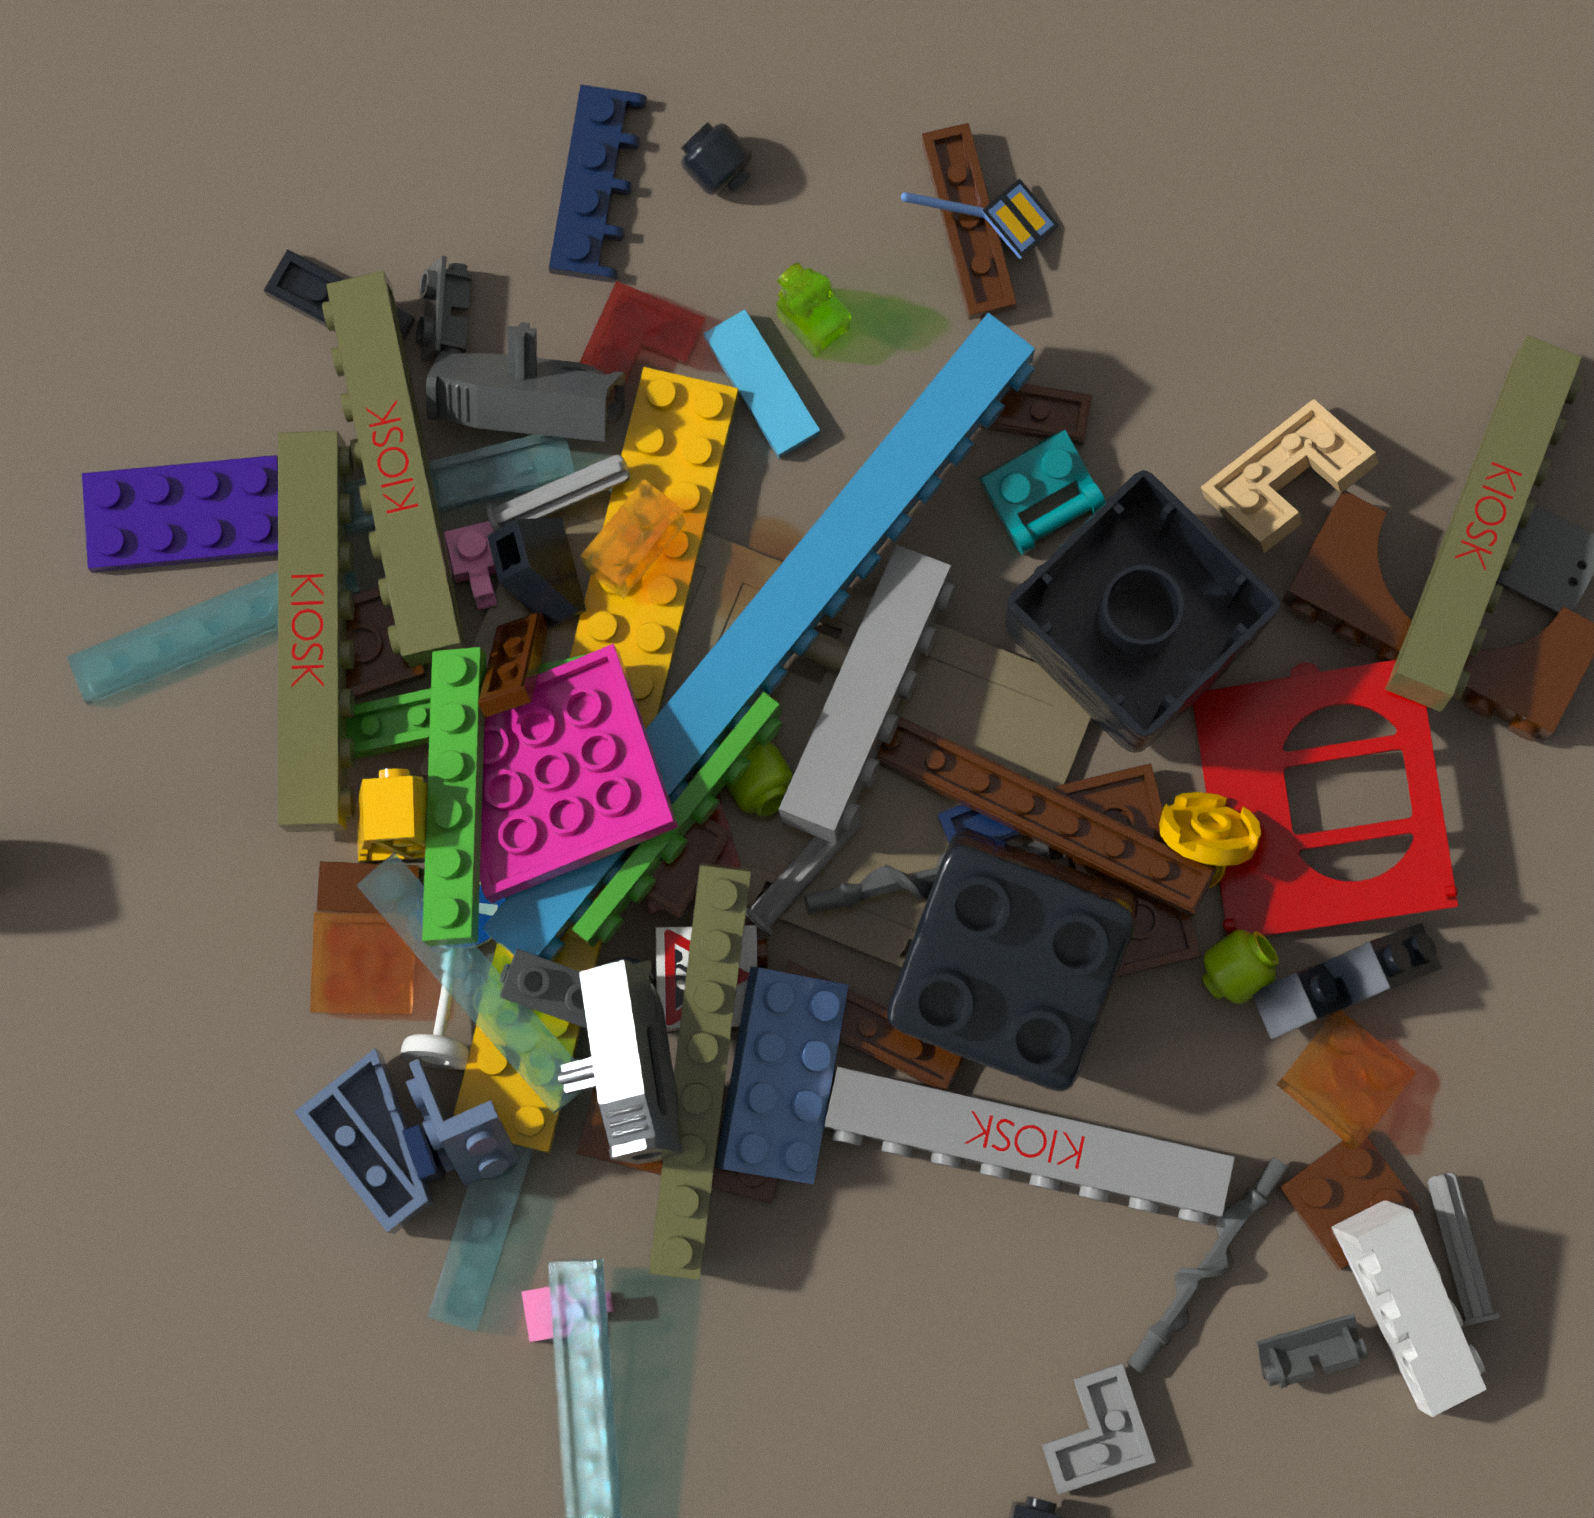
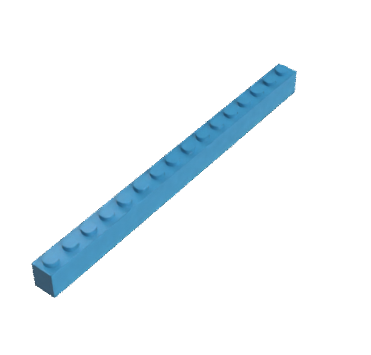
(794, 602)

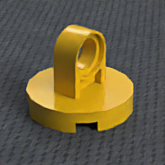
(1209, 831)

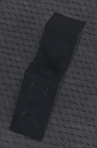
(1346, 980)

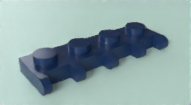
(591, 182)

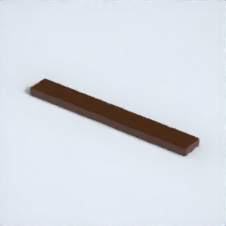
(1047, 816)

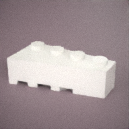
(1411, 1306)

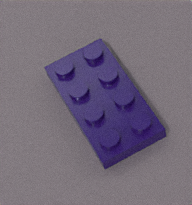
(181, 513)

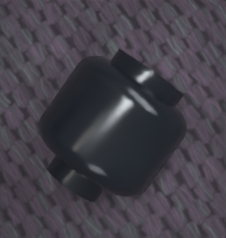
(716, 159)

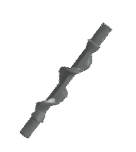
(886, 880)
(1216, 1263)

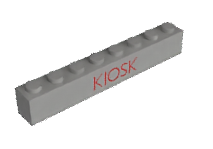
(1029, 1144)

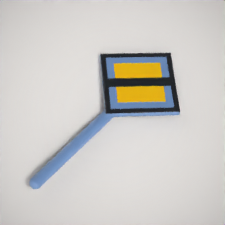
(1013, 215)

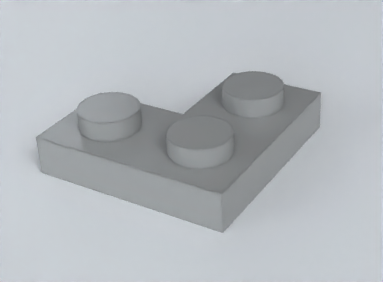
(1114, 1437)

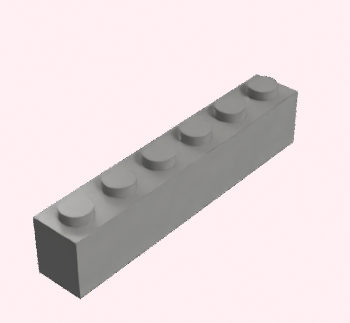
(867, 695)

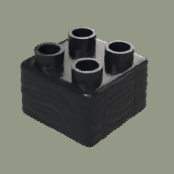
(1139, 612)
(1013, 960)

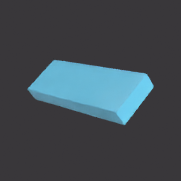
(761, 384)

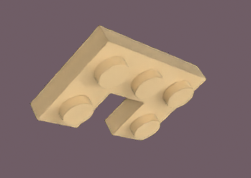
(1249, 485)

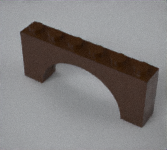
(1346, 591)

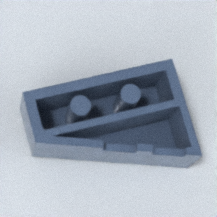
(361, 1132)

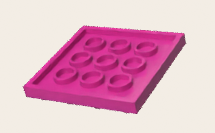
(568, 777)

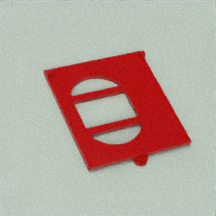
(1244, 760)

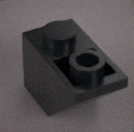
(538, 567)

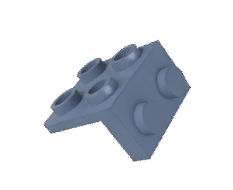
(469, 1142)

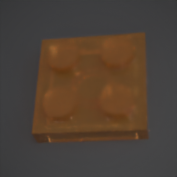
(360, 966)
(1346, 1078)

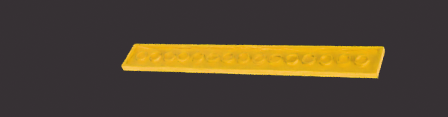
(678, 448)

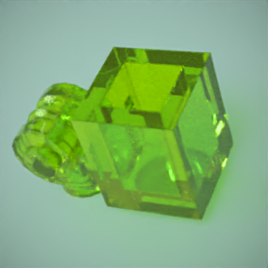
(811, 308)

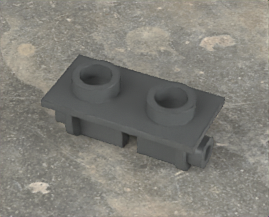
(443, 291)
(544, 987)
(1291, 1355)

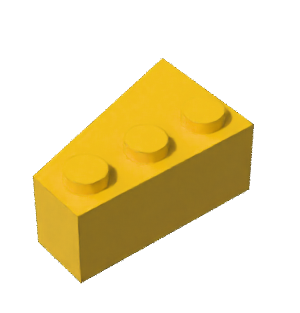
(391, 816)

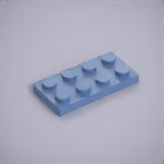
(781, 1075)

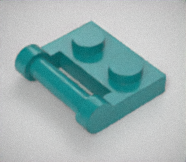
(1034, 477)

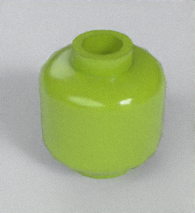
(764, 781)
(1239, 966)

